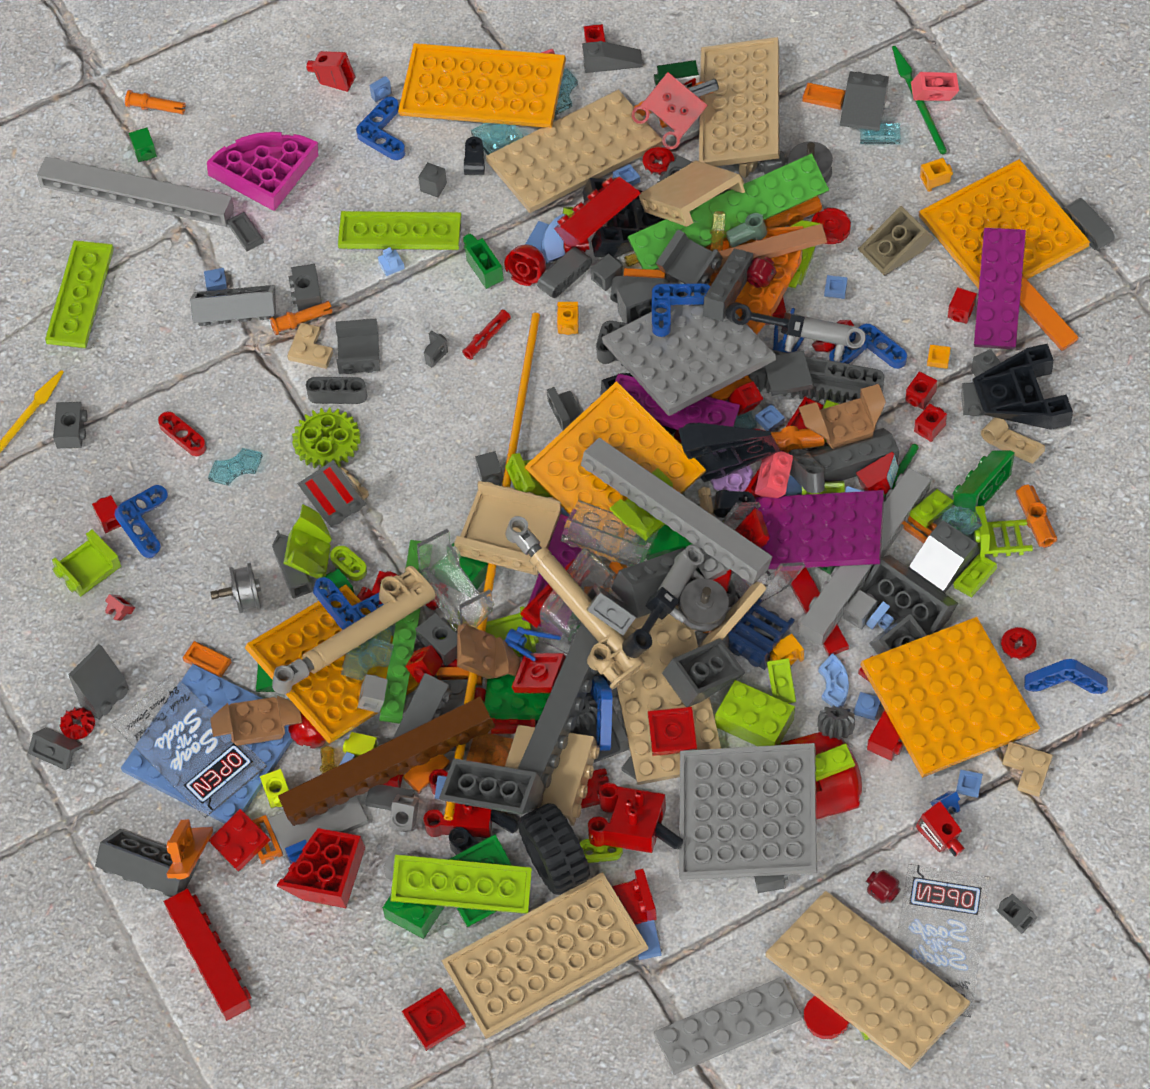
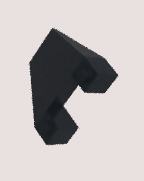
(628, 221)
(1014, 394)
(725, 448)

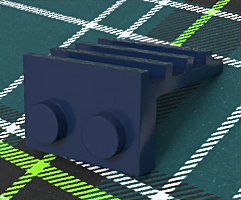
(753, 645)

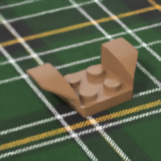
(846, 421)
(484, 653)
(255, 720)

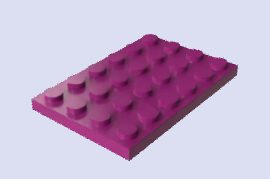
(824, 528)

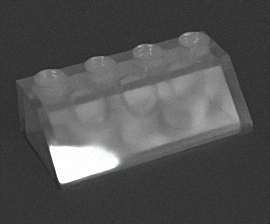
(605, 535)

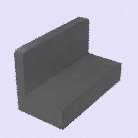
(563, 406)
(53, 747)

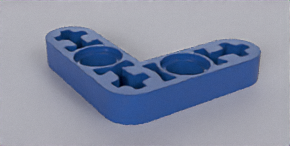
(376, 132)
(666, 301)
(878, 337)
(135, 513)
(352, 612)
(1066, 670)
(603, 697)

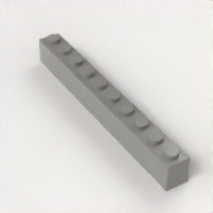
(135, 191)
(676, 511)
(847, 580)

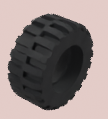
(554, 848)

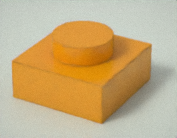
(938, 356)

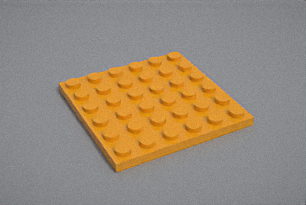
(1007, 201)
(626, 427)
(324, 696)
(949, 696)

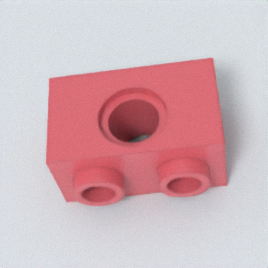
(934, 86)
(774, 475)

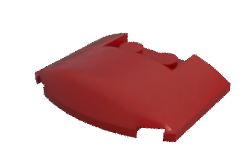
(839, 791)

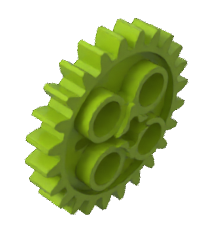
(326, 438)

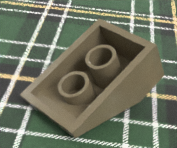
(896, 241)

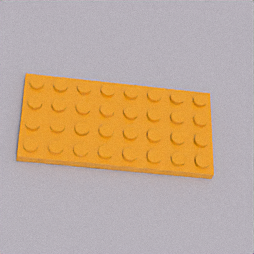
(482, 85)

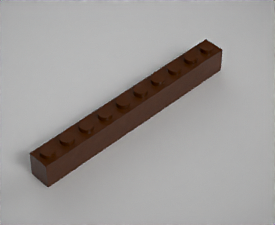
(386, 761)

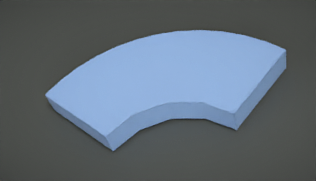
(552, 243)
(836, 681)

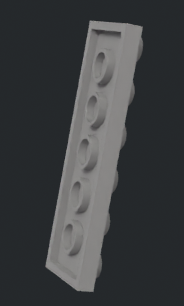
(727, 1025)

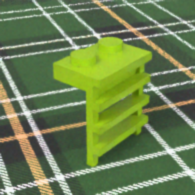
(986, 539)

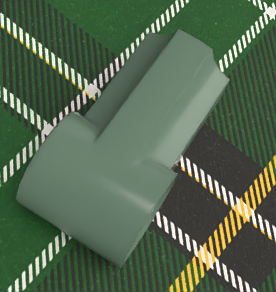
(753, 228)

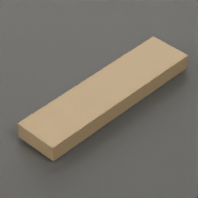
(736, 613)

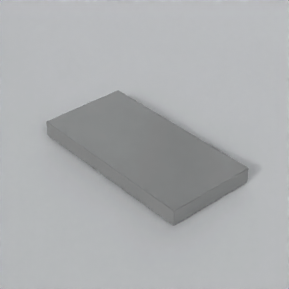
(338, 818)

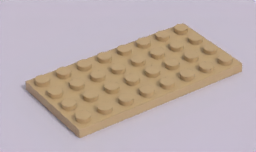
(744, 111)
(572, 151)
(651, 691)
(544, 955)
(867, 979)

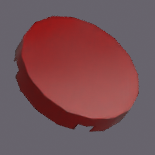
(835, 224)
(823, 1020)

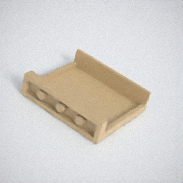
(688, 189)
(489, 517)
(571, 775)

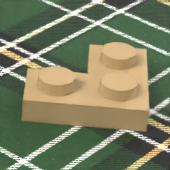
(306, 350)
(1032, 763)

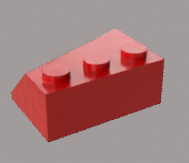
(325, 868)

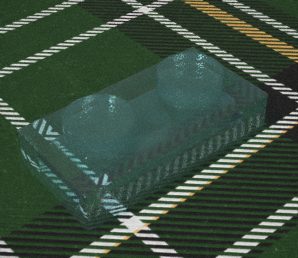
(888, 134)

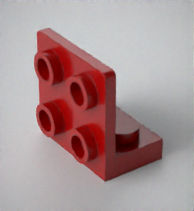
(637, 898)

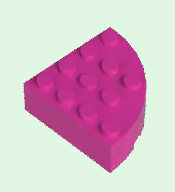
(264, 165)

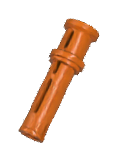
(145, 102)
(291, 319)

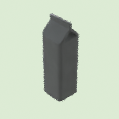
(297, 581)

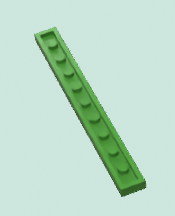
(402, 651)

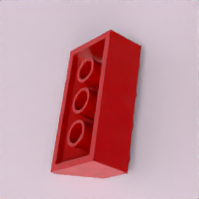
(595, 211)

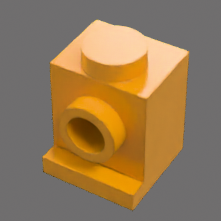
(935, 173)
(567, 318)
(788, 648)

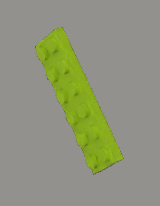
(399, 230)
(79, 294)
(460, 884)

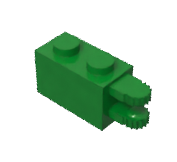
(482, 261)

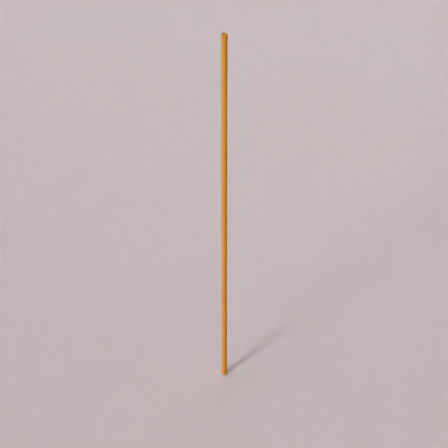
(491, 570)

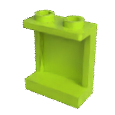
(521, 478)
(87, 564)
(501, 627)

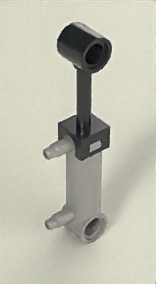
(801, 326)
(665, 599)

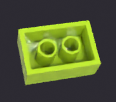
(754, 715)

